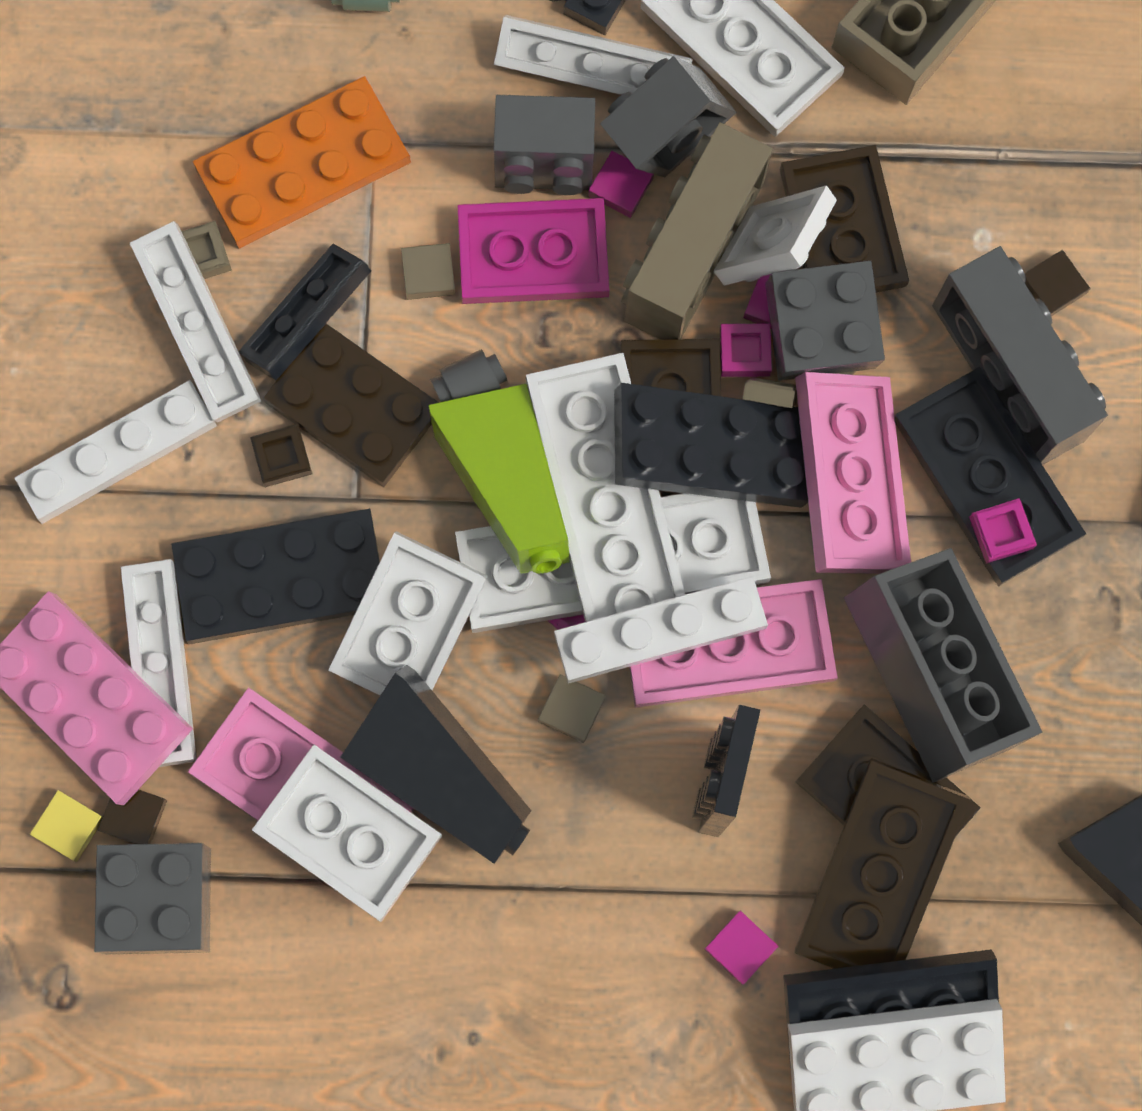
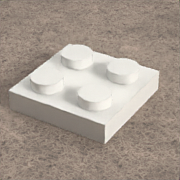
(775, 236)

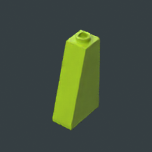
(504, 467)

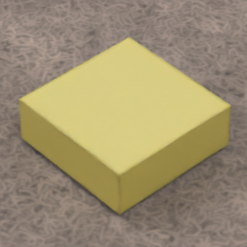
(67, 826)

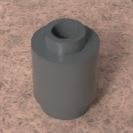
(469, 377)

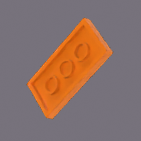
(302, 162)

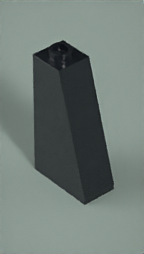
(437, 768)
(1113, 855)

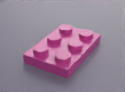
(533, 251)

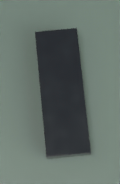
(304, 311)

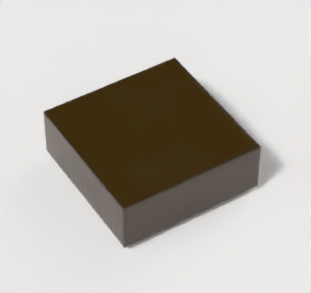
(1056, 282)
(281, 455)
(135, 820)

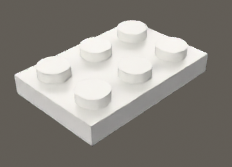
(407, 616)
(347, 833)

